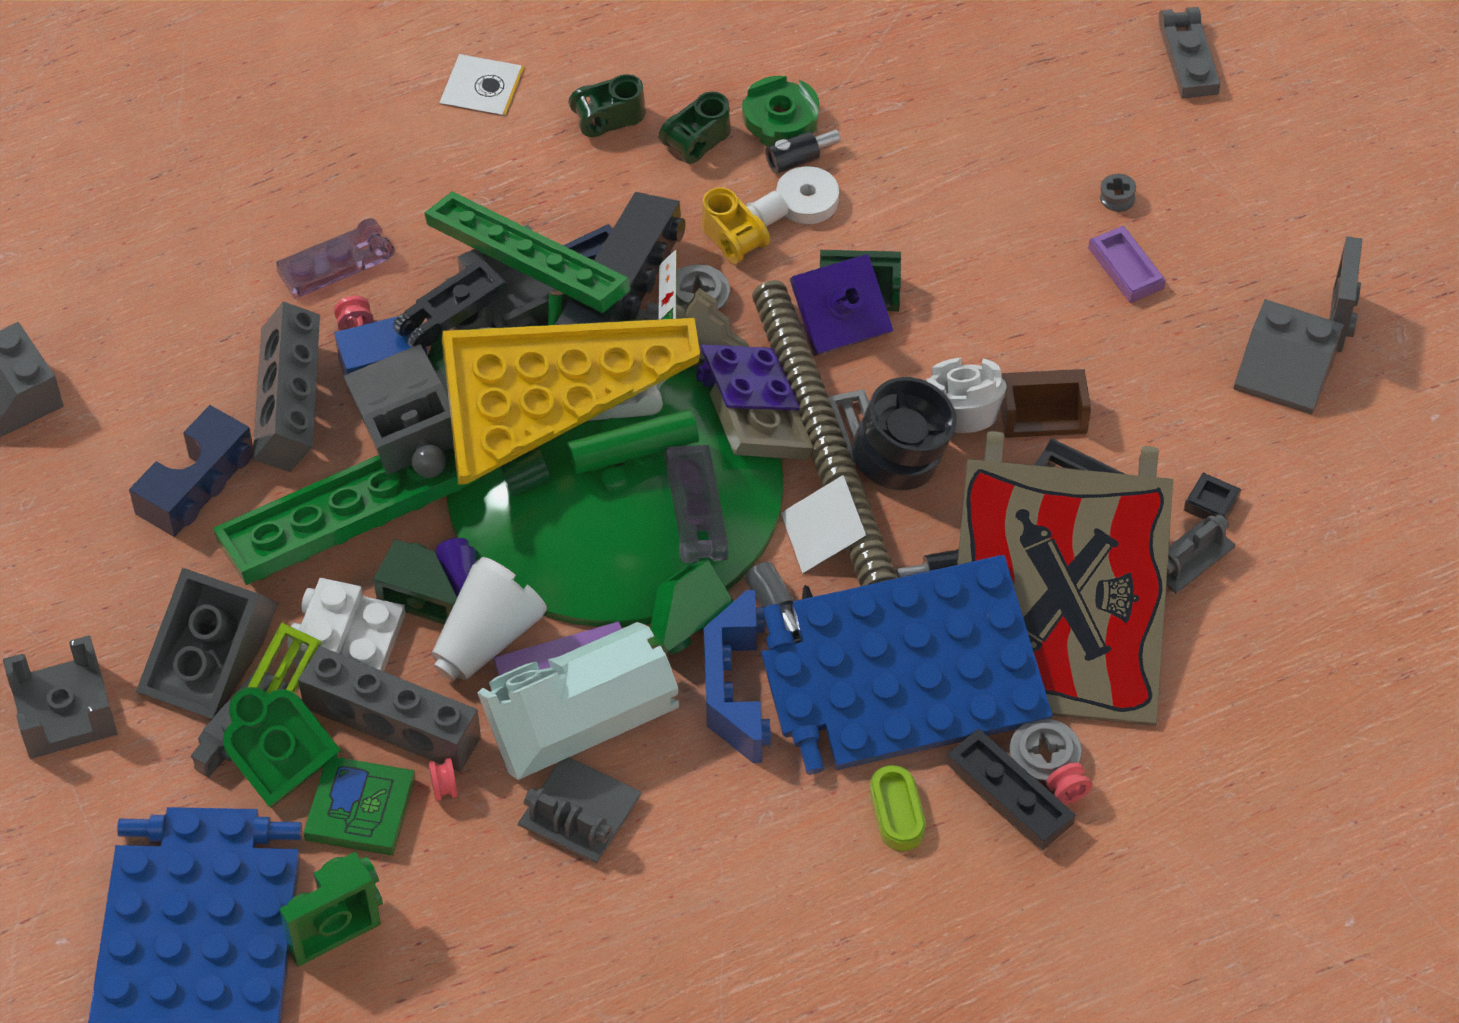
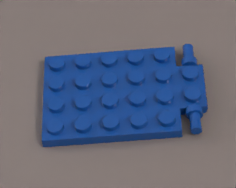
(904, 665)
(197, 920)

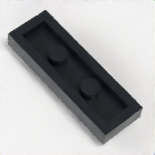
(1010, 789)

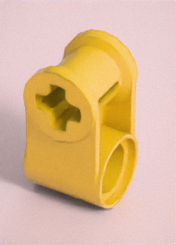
(732, 224)

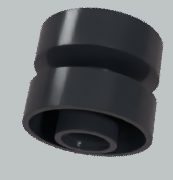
(904, 433)

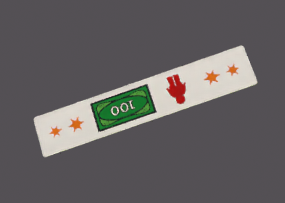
(667, 289)

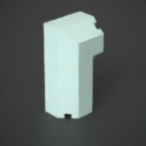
(578, 700)

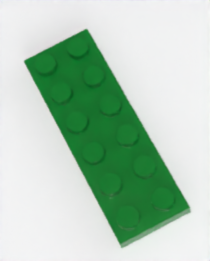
(328, 515)

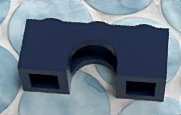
(175, 496)

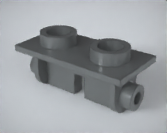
(1197, 551)

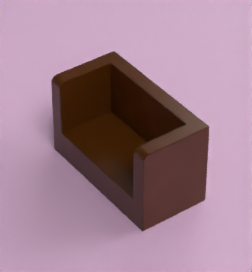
(1045, 403)

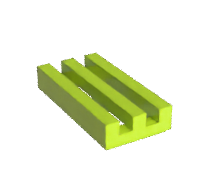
(298, 639)

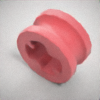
(352, 312)
(443, 779)
(1069, 783)

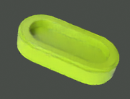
(897, 808)

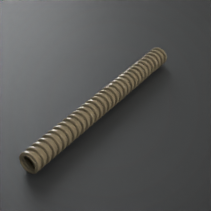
(830, 449)

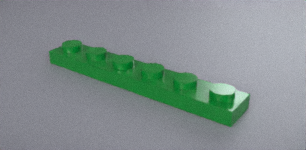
(528, 251)

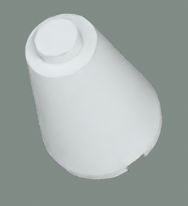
(485, 619)

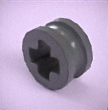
(1118, 202)

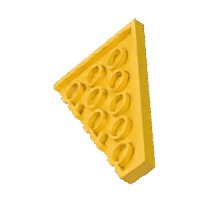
(539, 381)

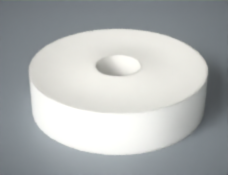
(810, 181)

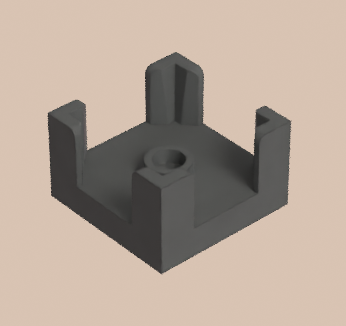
(62, 702)

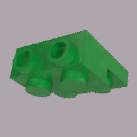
(336, 911)

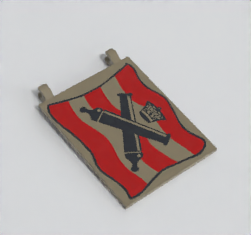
(1085, 571)

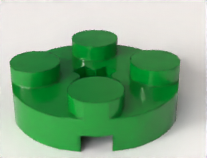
(773, 126)

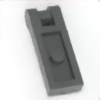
(1189, 53)

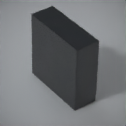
(1212, 497)

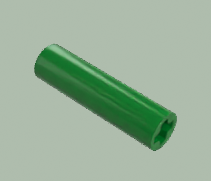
(632, 442)

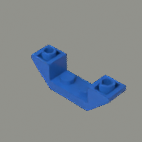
(734, 721)

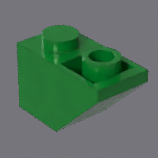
(686, 605)

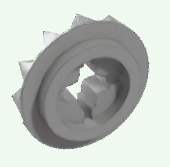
(710, 281)
(1057, 739)

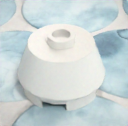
(973, 391)

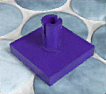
(841, 304)

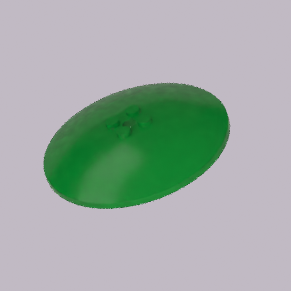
(611, 535)

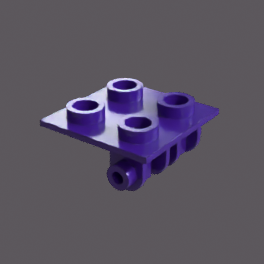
(747, 377)

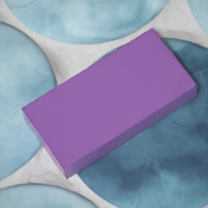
(1126, 264)

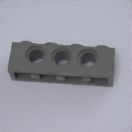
(286, 387)
(389, 708)

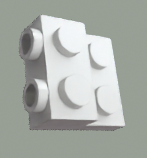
(350, 622)

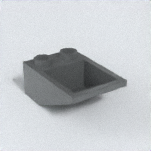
(404, 411)

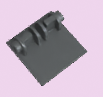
(579, 808)

